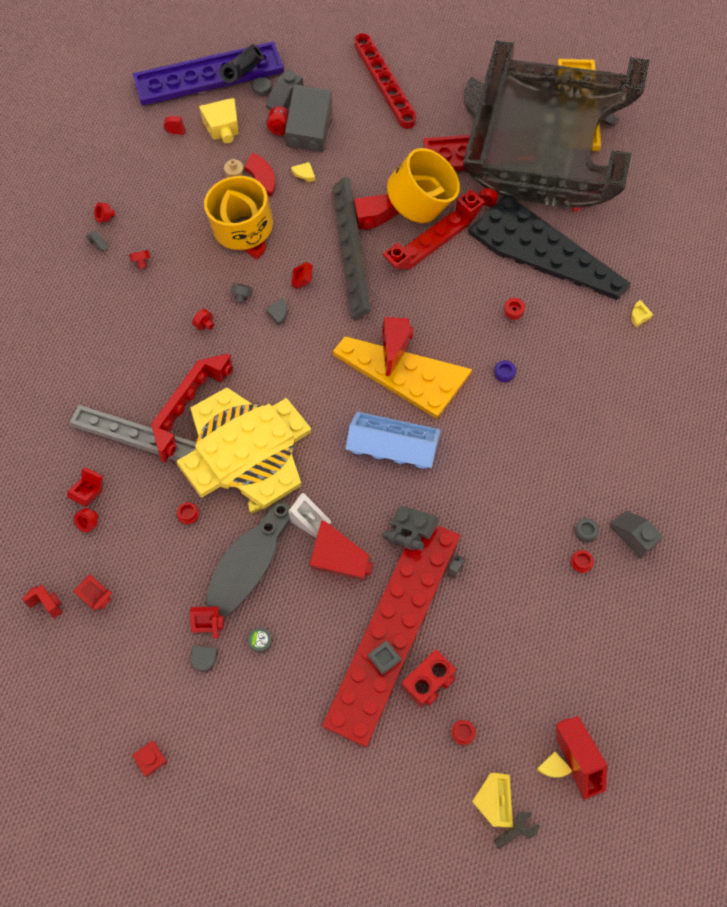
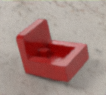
(86, 488)
(93, 593)
(41, 594)
(206, 620)

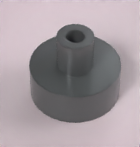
(241, 291)

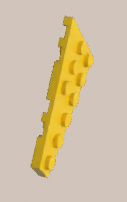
(416, 378)

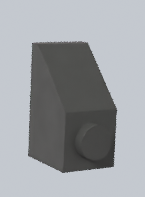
(283, 90)
(637, 533)

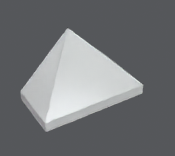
(307, 515)

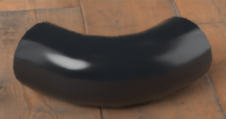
(241, 64)

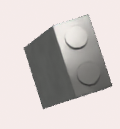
(309, 118)

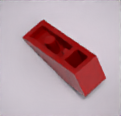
(373, 211)
(395, 340)

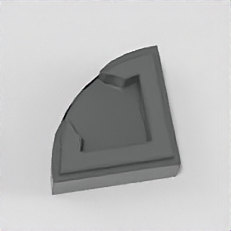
(95, 238)
(277, 311)
(456, 566)

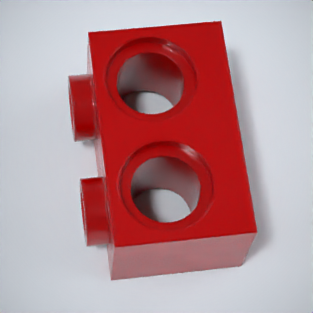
(424, 675)

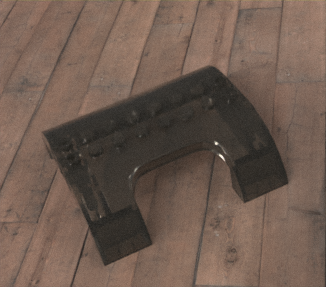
(540, 128)

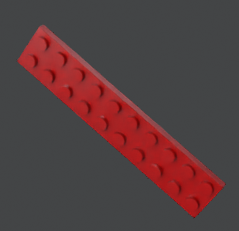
(397, 621)

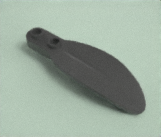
(246, 561)

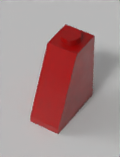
(339, 555)
(582, 757)

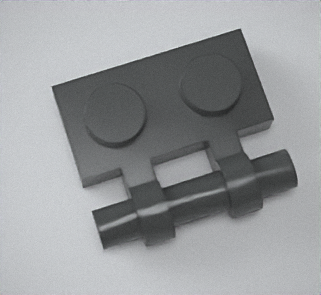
(414, 522)

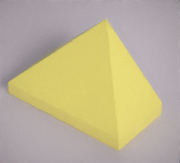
(495, 800)

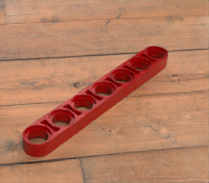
(385, 87)

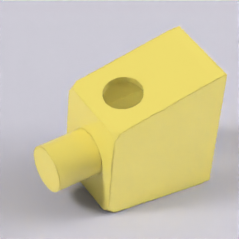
(220, 119)

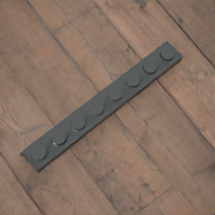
(351, 249)

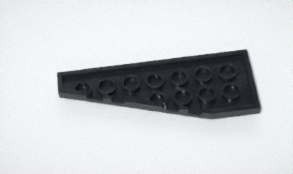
(523, 236)

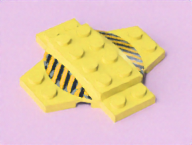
(244, 447)

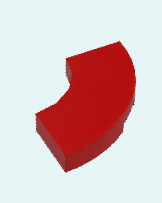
(262, 172)

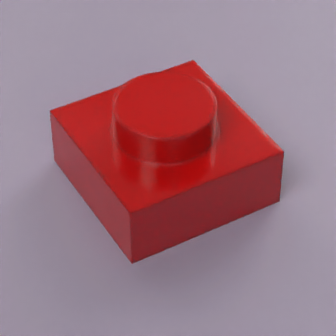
(302, 275)
(149, 758)

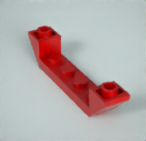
(436, 236)
(213, 367)

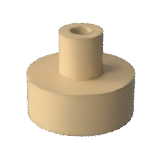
(233, 168)

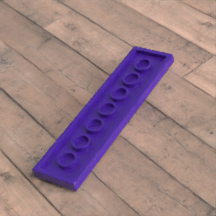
(200, 75)

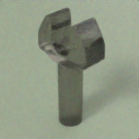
(517, 830)

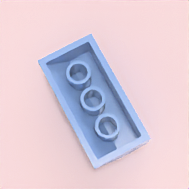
(392, 440)

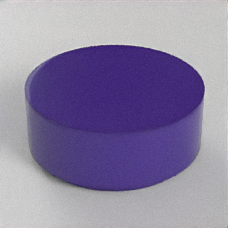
(504, 371)

